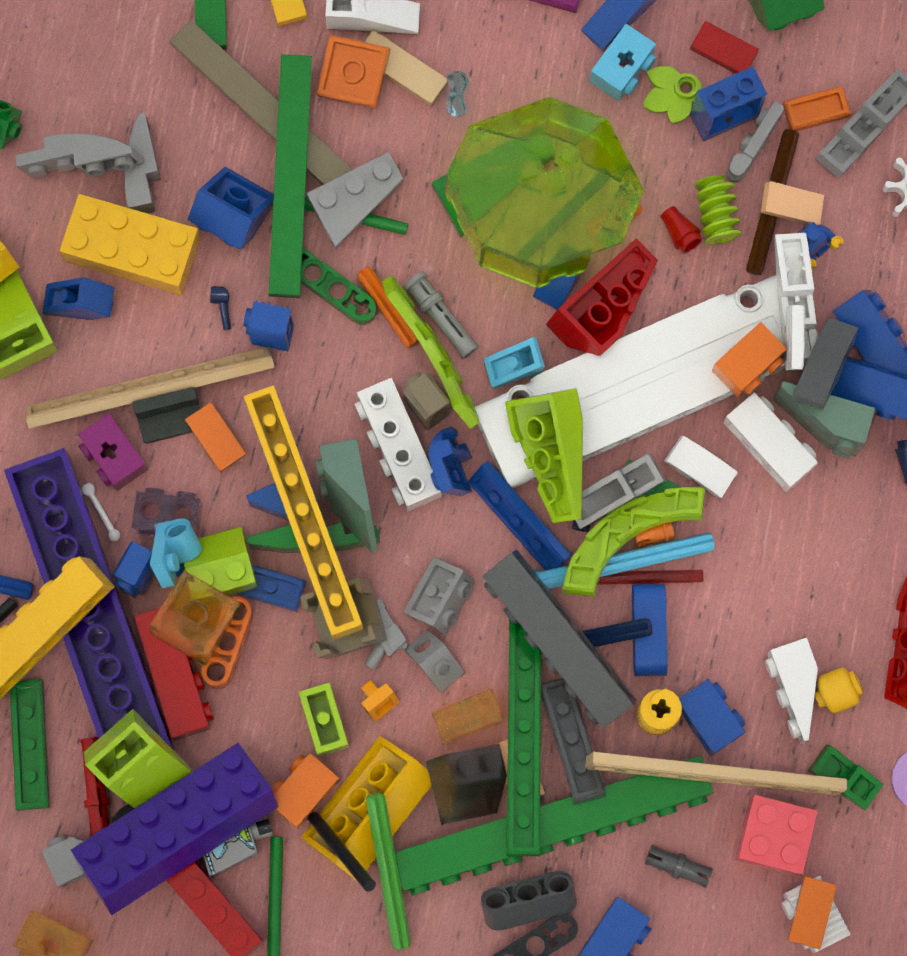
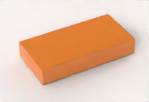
(816, 109)
(215, 436)
(812, 912)

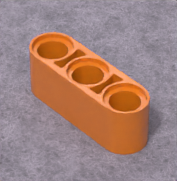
(229, 659)

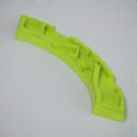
(436, 352)
(623, 525)

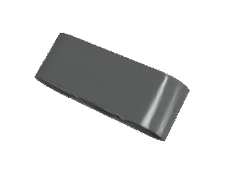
(528, 900)

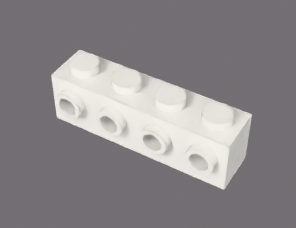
(398, 443)

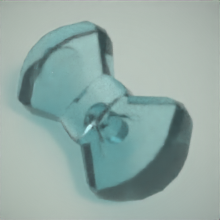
(458, 82)

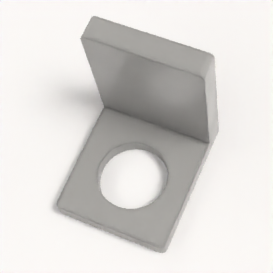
(435, 661)

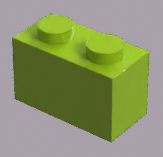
(323, 719)

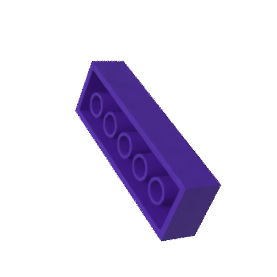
(174, 828)

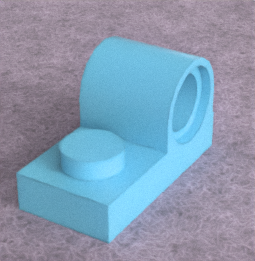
(173, 544)

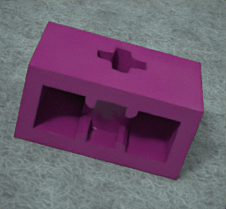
(106, 435)

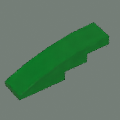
(283, 539)

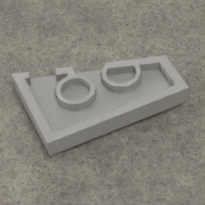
(353, 196)

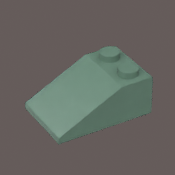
(839, 426)
(346, 488)

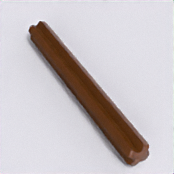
(767, 222)

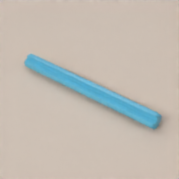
(640, 558)

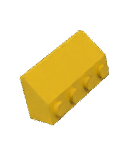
(380, 770)

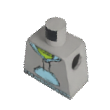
(238, 848)

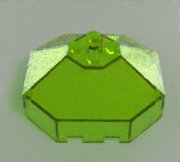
(538, 220)

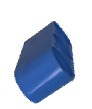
(650, 651)

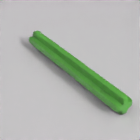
(388, 870)

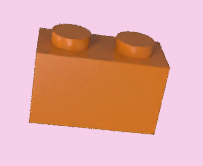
(750, 360)
(303, 789)

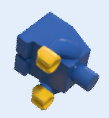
(817, 239)

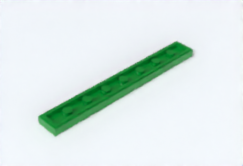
(290, 176)
(523, 745)

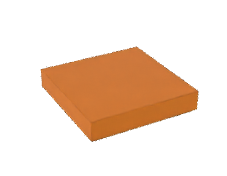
(353, 71)

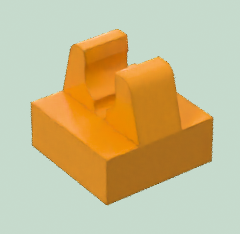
(379, 700)

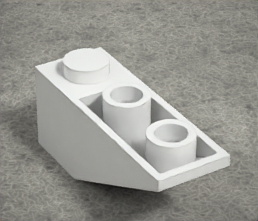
(375, 15)
(796, 677)

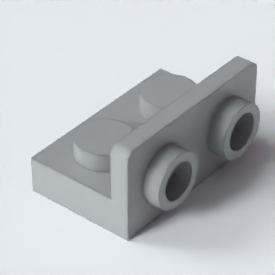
(440, 596)

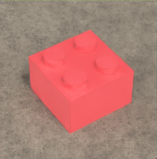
(776, 835)

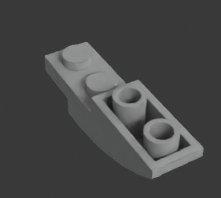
(85, 151)

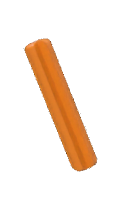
(376, 290)

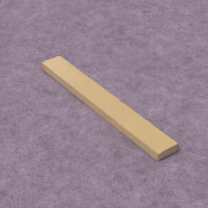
(149, 386)
(715, 773)

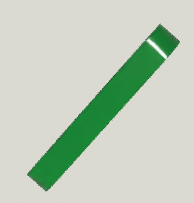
(329, 278)

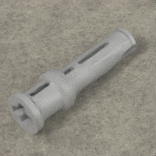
(432, 304)

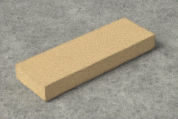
(410, 72)

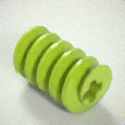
(717, 210)

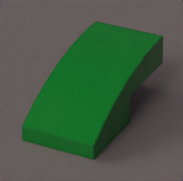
(861, 785)

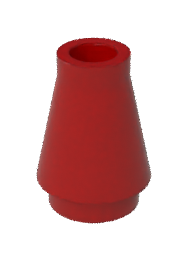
(681, 230)

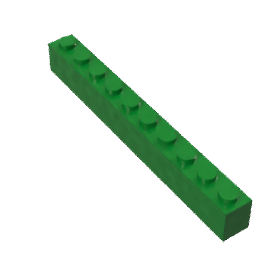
(559, 822)

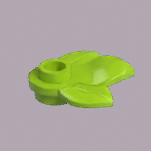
(667, 93)

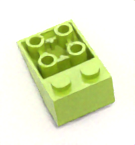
(22, 330)
(134, 761)

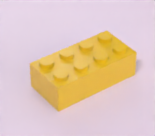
(130, 244)

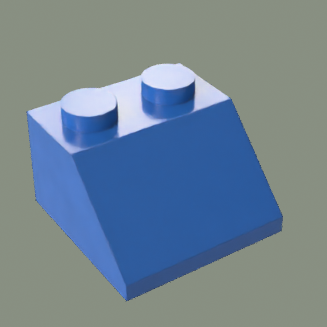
(231, 207)

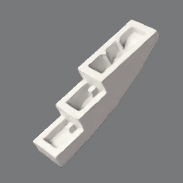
(795, 284)

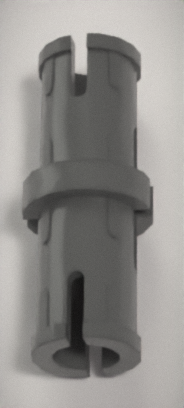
(679, 866)

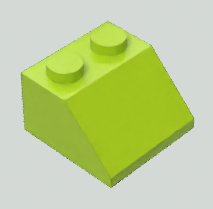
(224, 562)

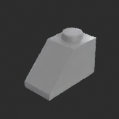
(61, 860)

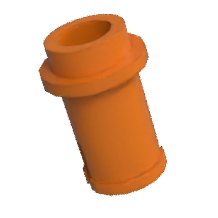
(655, 534)

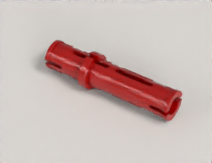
(96, 795)

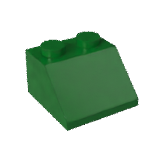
(779, 13)

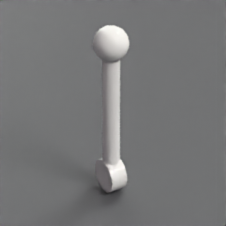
(89, 491)

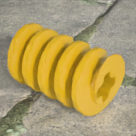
(670, 707)

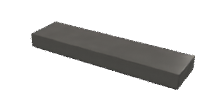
(571, 741)

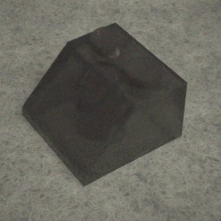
(468, 783)

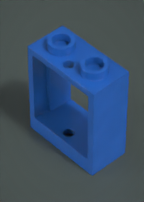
(733, 97)

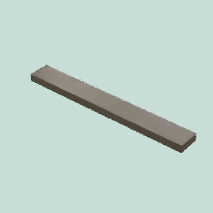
(251, 97)

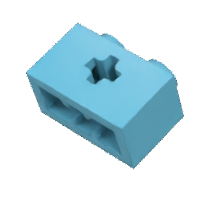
(630, 47)

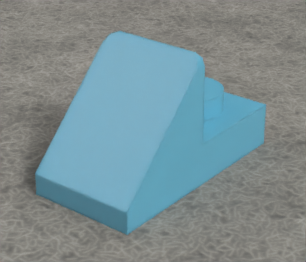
(514, 363)

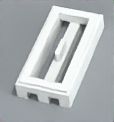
(795, 337)

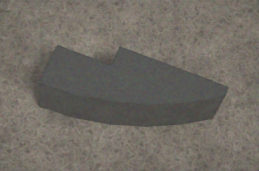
(825, 363)

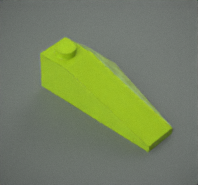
(552, 439)

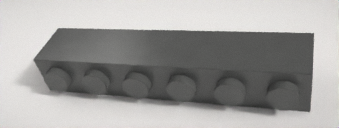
(559, 639)

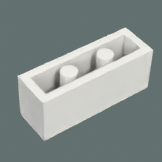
(771, 441)

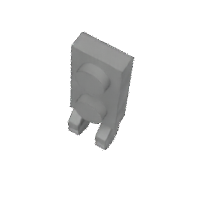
(754, 143)

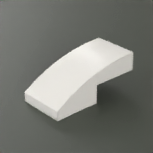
(701, 466)

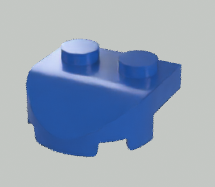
(446, 461)

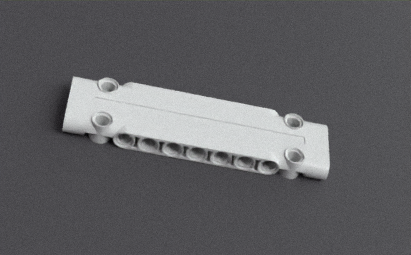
(641, 378)

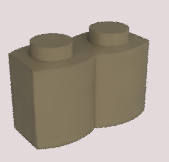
(426, 400)

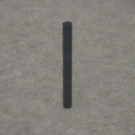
(342, 851)

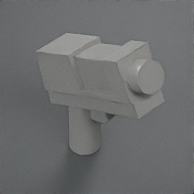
(394, 641)

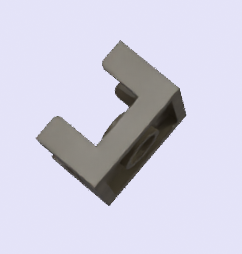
(369, 614)

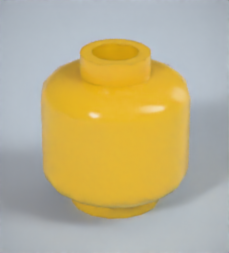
(838, 690)

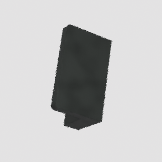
(165, 414)

